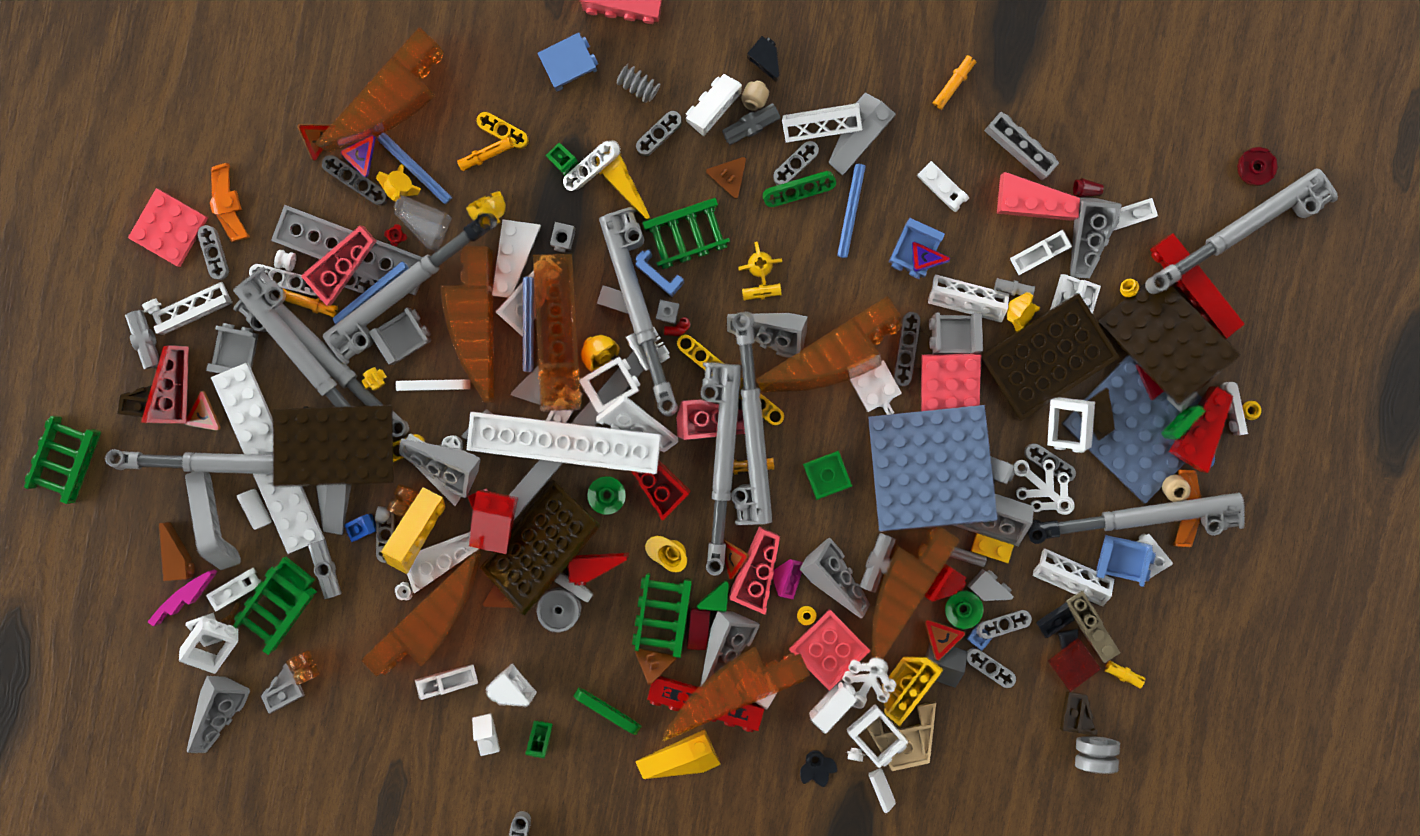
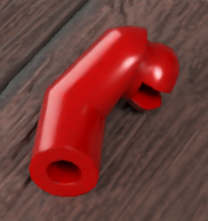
(679, 329)

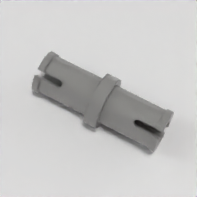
(1013, 287)

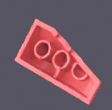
(700, 420)

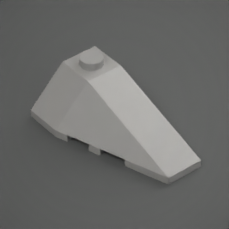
(851, 145)
(1092, 233)
(777, 331)
(449, 465)
(333, 507)
(830, 574)
(727, 640)
(215, 707)

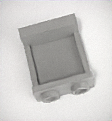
(956, 334)
(401, 336)
(233, 348)

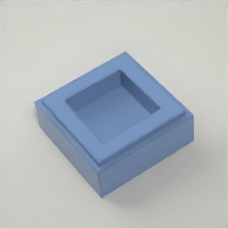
(976, 640)

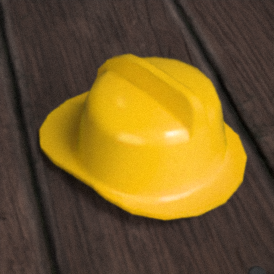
(667, 552)

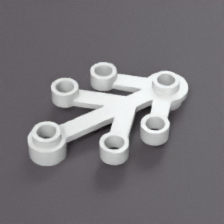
(1045, 489)
(877, 668)

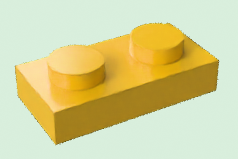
(992, 548)

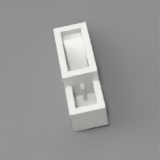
(1041, 252)
(446, 681)

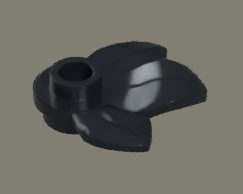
(818, 770)

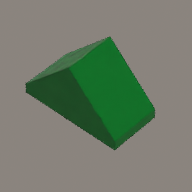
(562, 159)
(716, 599)
(539, 739)

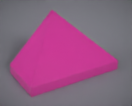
(787, 578)

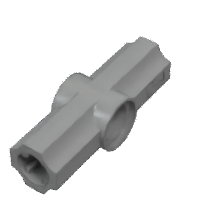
(143, 339)
(320, 556)
(877, 562)

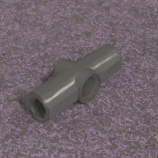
(751, 124)

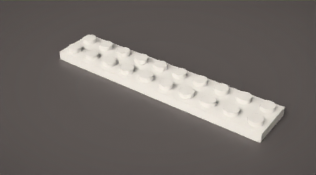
(254, 431)
(564, 442)

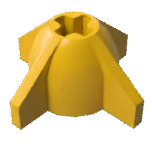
(397, 184)
(760, 264)
(1021, 310)

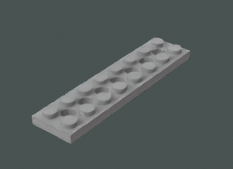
(327, 230)

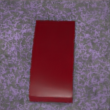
(698, 629)

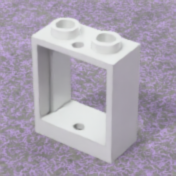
(590, 391)
(1087, 408)
(204, 660)
(833, 706)
(863, 722)

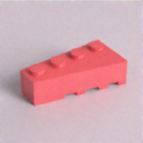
(643, 10)
(1031, 199)
(337, 266)
(754, 578)

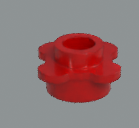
(395, 230)

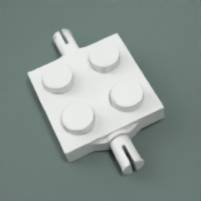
(876, 388)

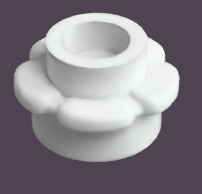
(151, 306)
(399, 591)
(855, 754)

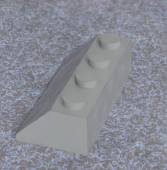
(1012, 521)

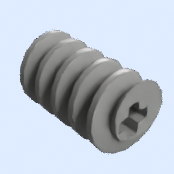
(637, 84)

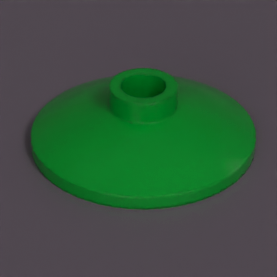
(599, 502)
(970, 616)

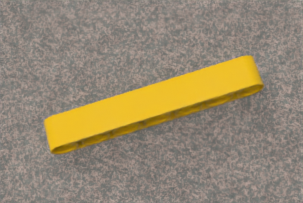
(695, 347)

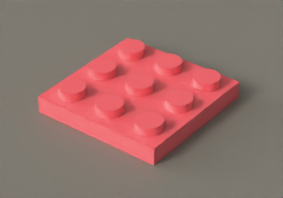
(167, 227)
(950, 381)
(829, 649)

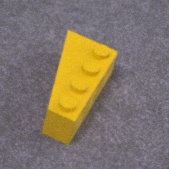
(413, 530)

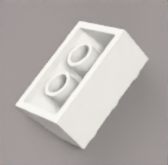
(713, 104)
(511, 688)

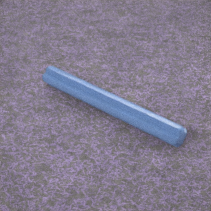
(414, 168)
(851, 210)
(380, 284)
(528, 324)

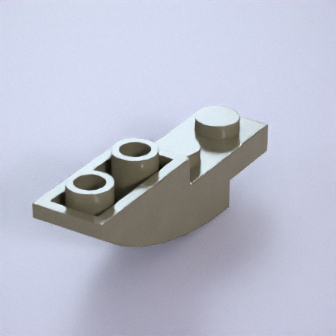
(1092, 626)

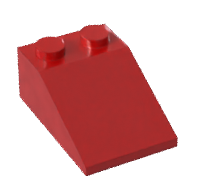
(492, 521)
(587, 567)

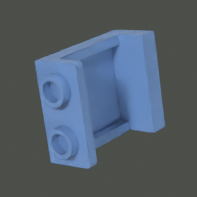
(568, 60)
(914, 232)
(669, 288)
(1125, 559)

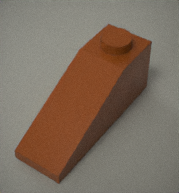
(175, 558)

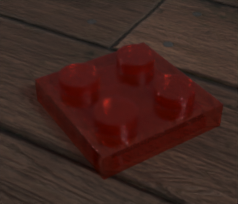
(1074, 664)

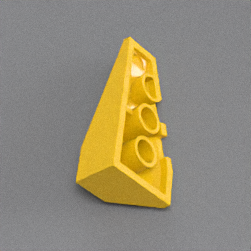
(619, 178)
(684, 757)

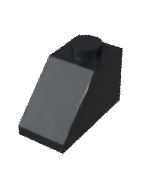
(765, 57)

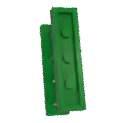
(672, 219)
(74, 474)
(292, 611)
(676, 626)

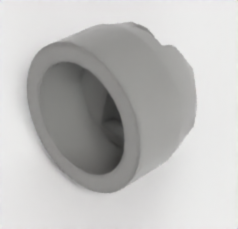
(382, 514)

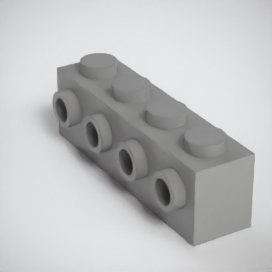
(1021, 146)

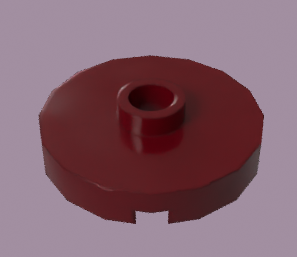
(1266, 162)

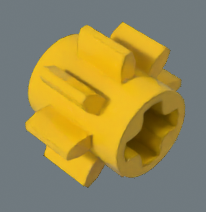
(373, 379)

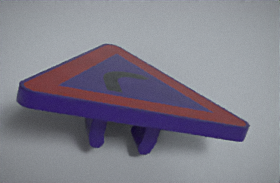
(360, 155)
(926, 258)

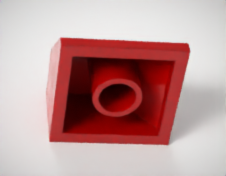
(945, 584)

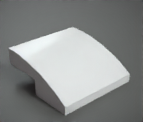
(1069, 286)

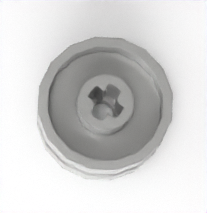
(550, 616)
(1097, 754)

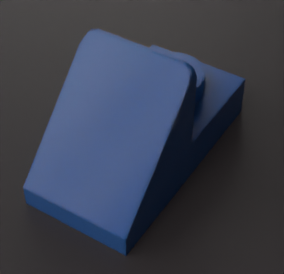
(361, 527)

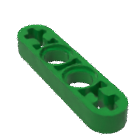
(800, 192)
(607, 711)

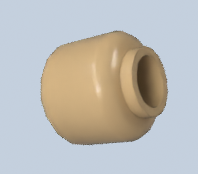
(755, 95)
(1176, 488)

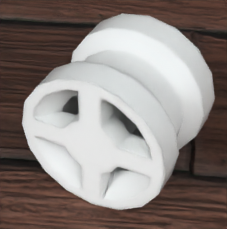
(285, 260)
(449, 442)

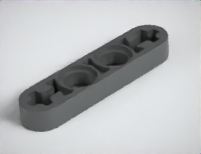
(355, 180)
(909, 349)

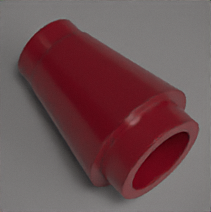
(1087, 188)

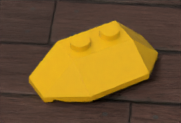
(913, 680)

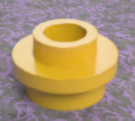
(1129, 288)
(1256, 410)
(806, 609)

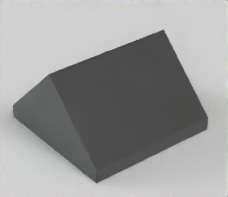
(952, 663)

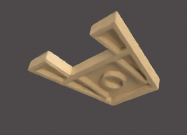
(918, 737)

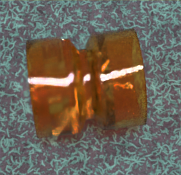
(403, 500)
(302, 667)

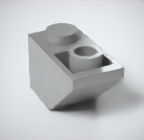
(1001, 470)
(987, 587)

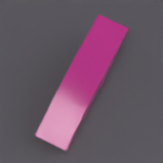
(187, 594)

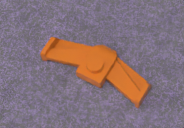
(226, 203)
(1188, 528)

